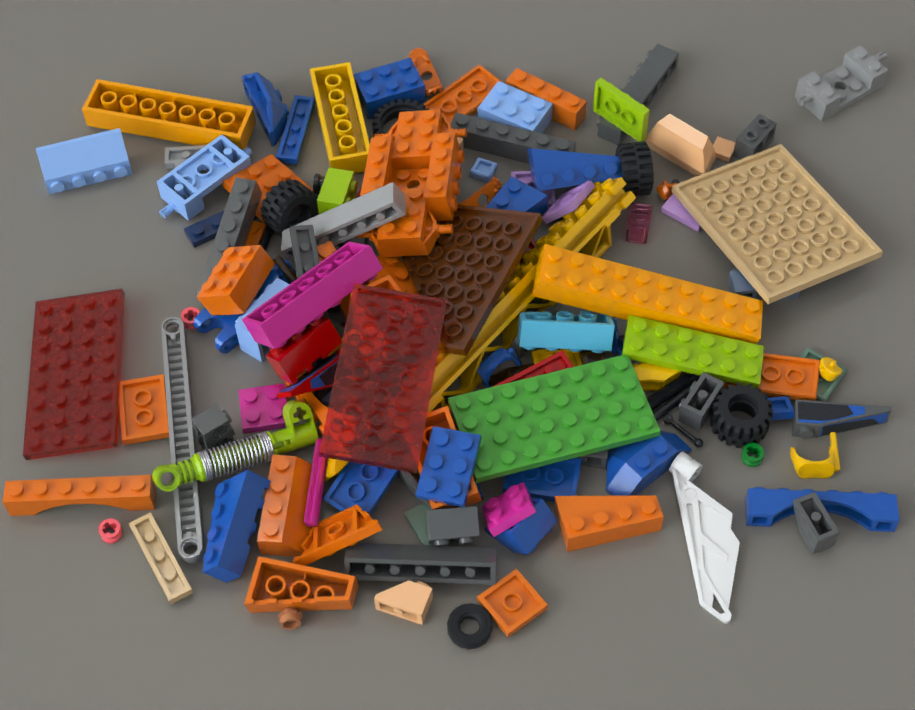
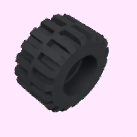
(636, 167)
(288, 205)
(745, 400)

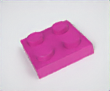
(261, 408)
(508, 509)

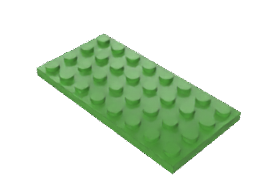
(555, 417)

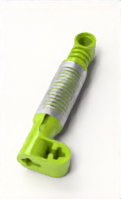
(243, 452)

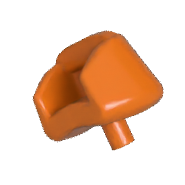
(665, 190)

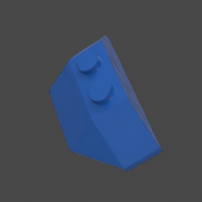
(266, 105)
(641, 463)

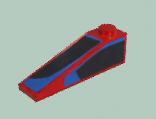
(318, 378)

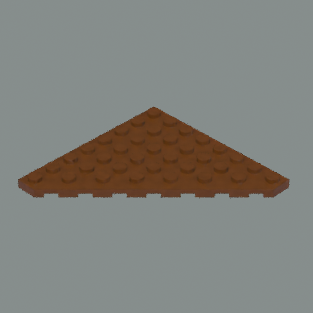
(472, 268)

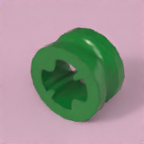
(752, 461)

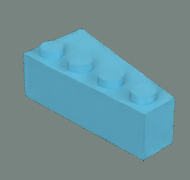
(566, 331)

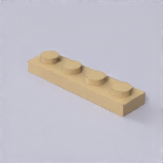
(160, 558)

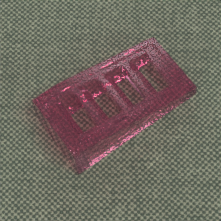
(639, 224)

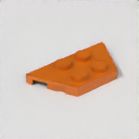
(337, 533)

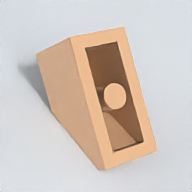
(406, 601)

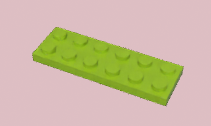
(693, 351)

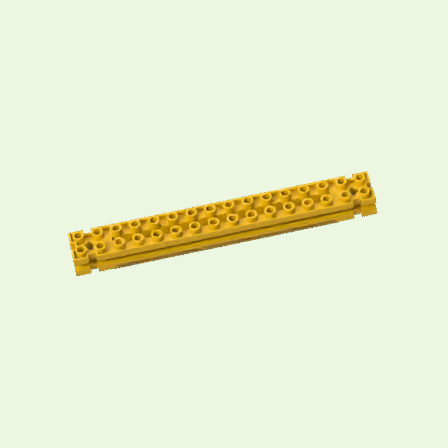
(575, 232)

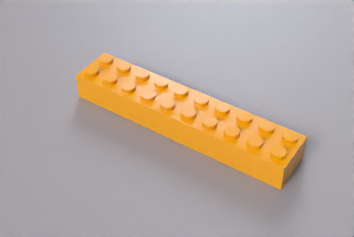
(627, 290)

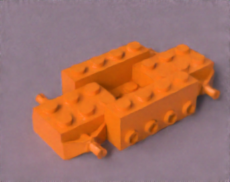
(419, 153)

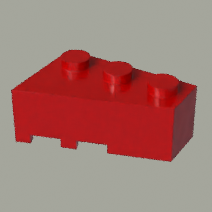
(303, 349)

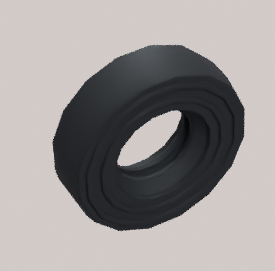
(474, 640)

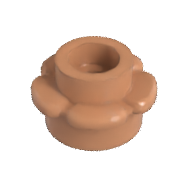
(290, 618)

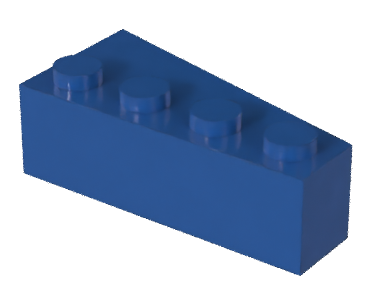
(563, 169)
(519, 197)
(233, 524)

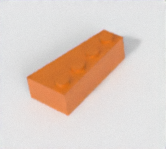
(605, 519)
(287, 585)

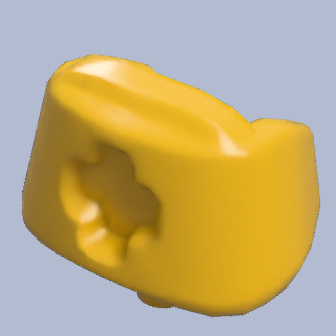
(829, 369)

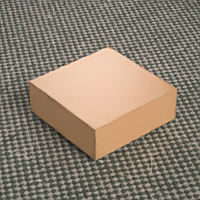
(723, 148)

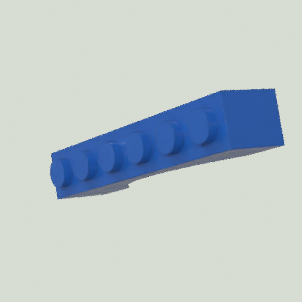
(870, 510)

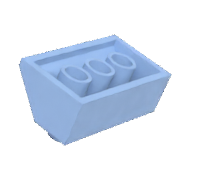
(84, 161)

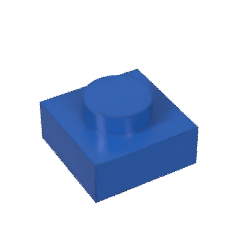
(782, 408)

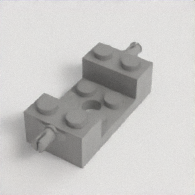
(858, 76)

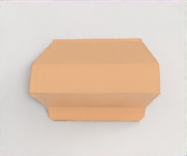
(682, 145)

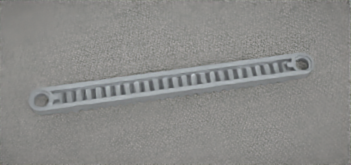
(182, 437)

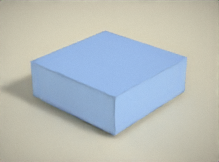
(483, 169)

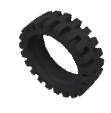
(392, 111)

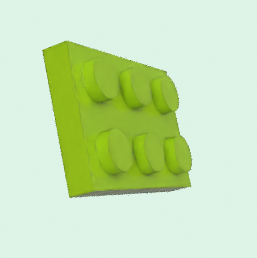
(621, 110)

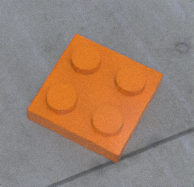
(512, 602)

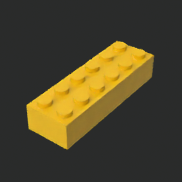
(340, 117)

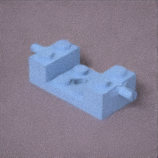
(186, 187)

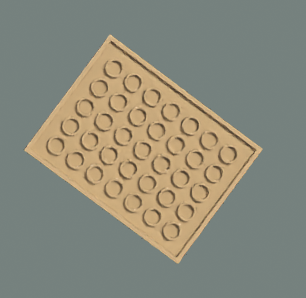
(776, 223)

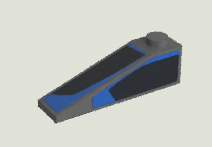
(822, 418)

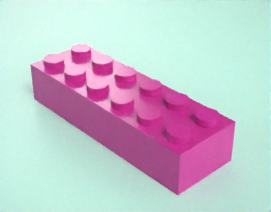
(312, 294)

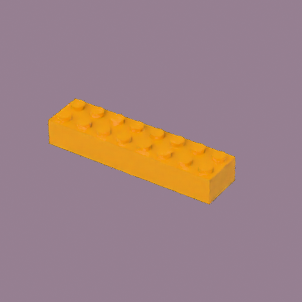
(167, 114)

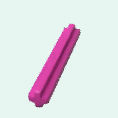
(315, 487)

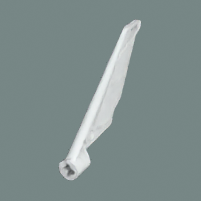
(708, 536)

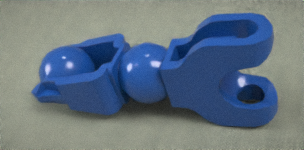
(228, 337)

